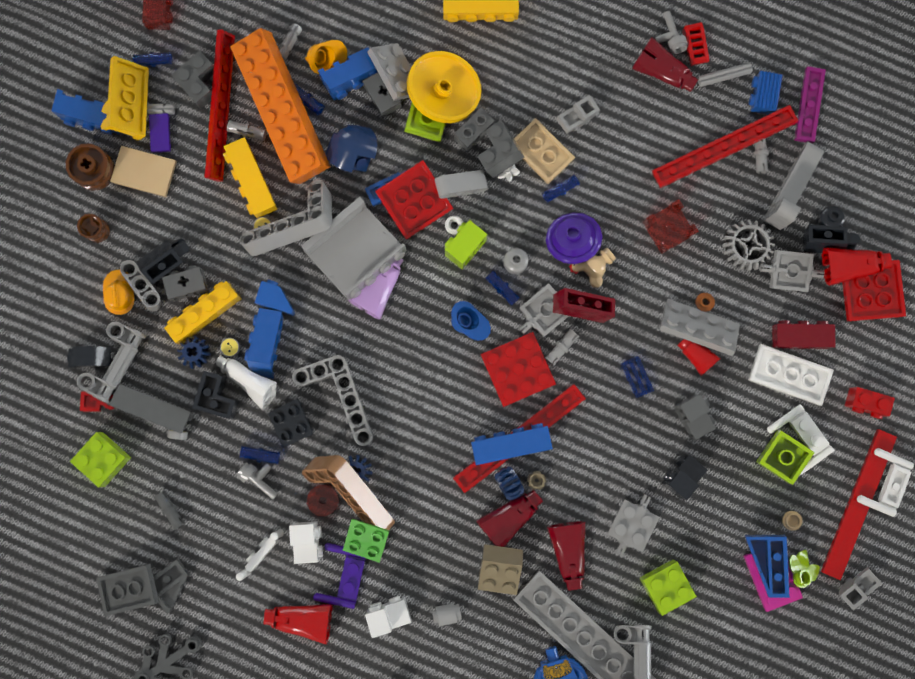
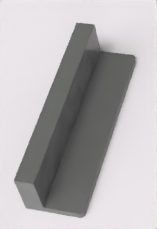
(150, 408)

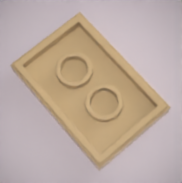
(543, 151)
(143, 171)

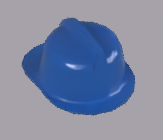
(469, 321)

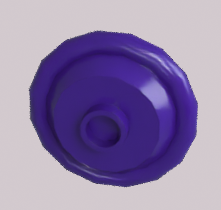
(574, 238)

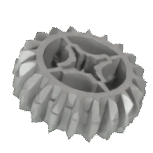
(754, 231)

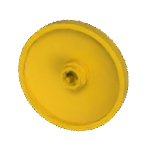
(443, 87)

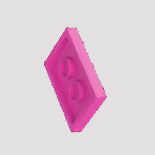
(771, 603)

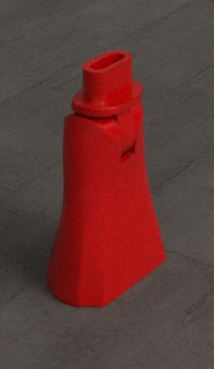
(852, 264)
(303, 621)

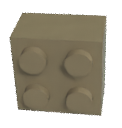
(500, 569)

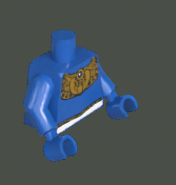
(559, 667)

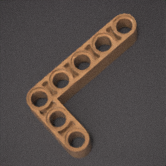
(351, 488)

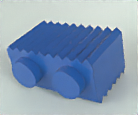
(765, 93)

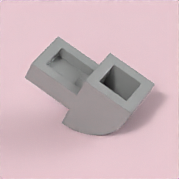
(578, 115)
(856, 590)

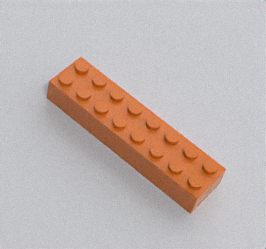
(280, 106)

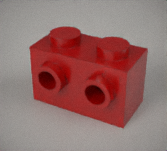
(871, 402)

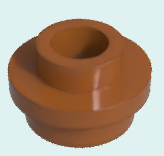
(699, 304)

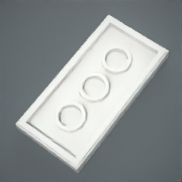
(790, 375)

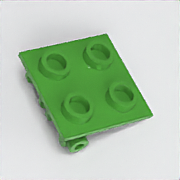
(365, 540)

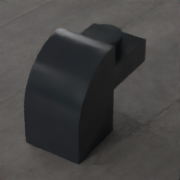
(89, 356)

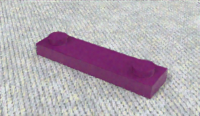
(810, 104)

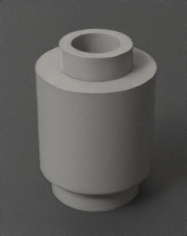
(446, 614)

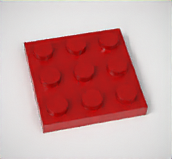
(413, 199)
(875, 295)
(518, 369)

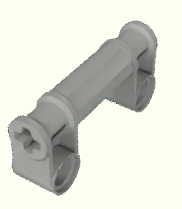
(129, 341)
(642, 648)

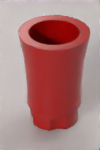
(698, 355)

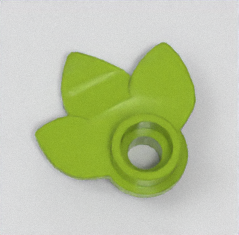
(803, 571)

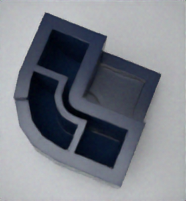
(352, 148)

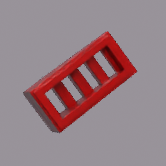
(697, 27)

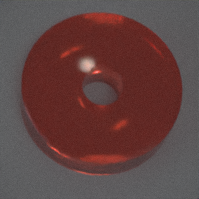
(331, 500)

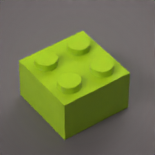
(465, 244)
(785, 457)
(100, 459)
(667, 587)

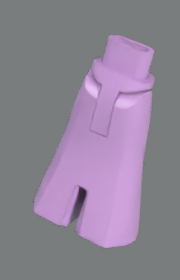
(375, 297)

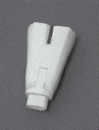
(257, 387)

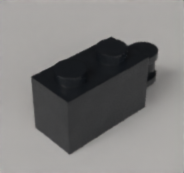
(820, 237)
(162, 259)

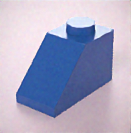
(273, 297)

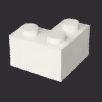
(305, 542)
(385, 617)

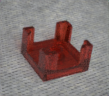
(669, 227)

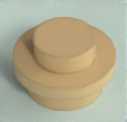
(792, 520)

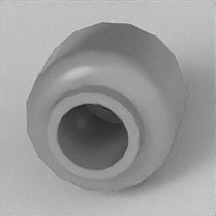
(511, 266)

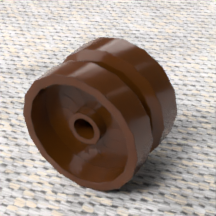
(90, 166)

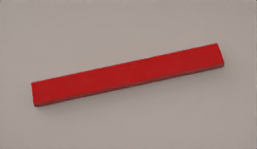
(219, 106)
(725, 146)
(547, 416)
(856, 512)

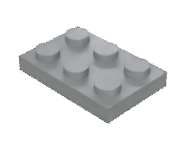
(392, 69)

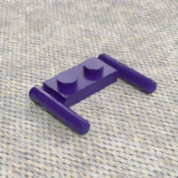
(349, 581)

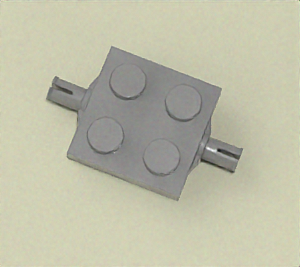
(791, 271)
(540, 312)
(633, 525)

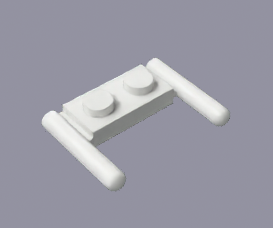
(807, 432)
(893, 486)
(255, 558)

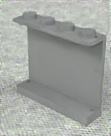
(354, 249)

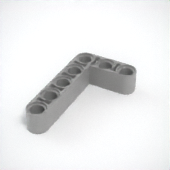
(784, 207)
(294, 227)
(337, 375)

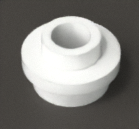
(449, 221)

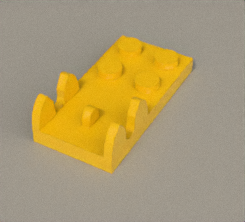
(126, 98)

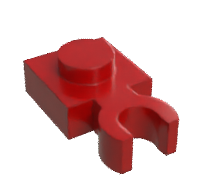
(91, 404)

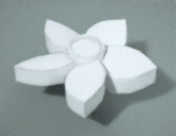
(509, 173)

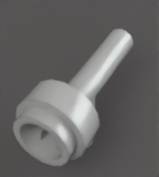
(676, 43)
(246, 472)

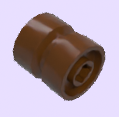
(93, 228)

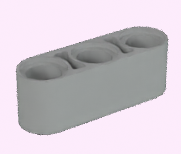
(461, 184)
(136, 278)

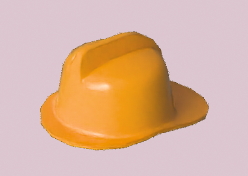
(325, 54)
(117, 293)

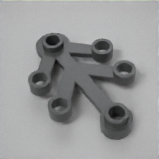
(163, 663)

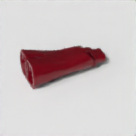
(663, 66)
(509, 519)
(570, 551)

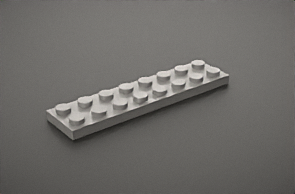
(575, 629)

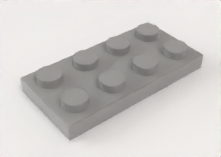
(700, 327)

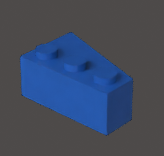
(348, 75)
(80, 112)
(264, 342)
(771, 562)

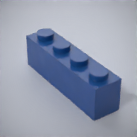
(511, 445)

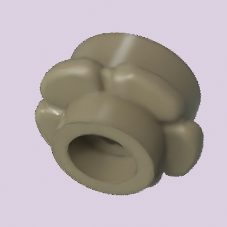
(541, 480)

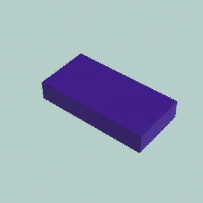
(160, 133)

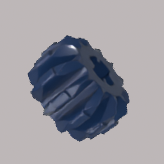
(199, 347)
(357, 464)
(509, 483)

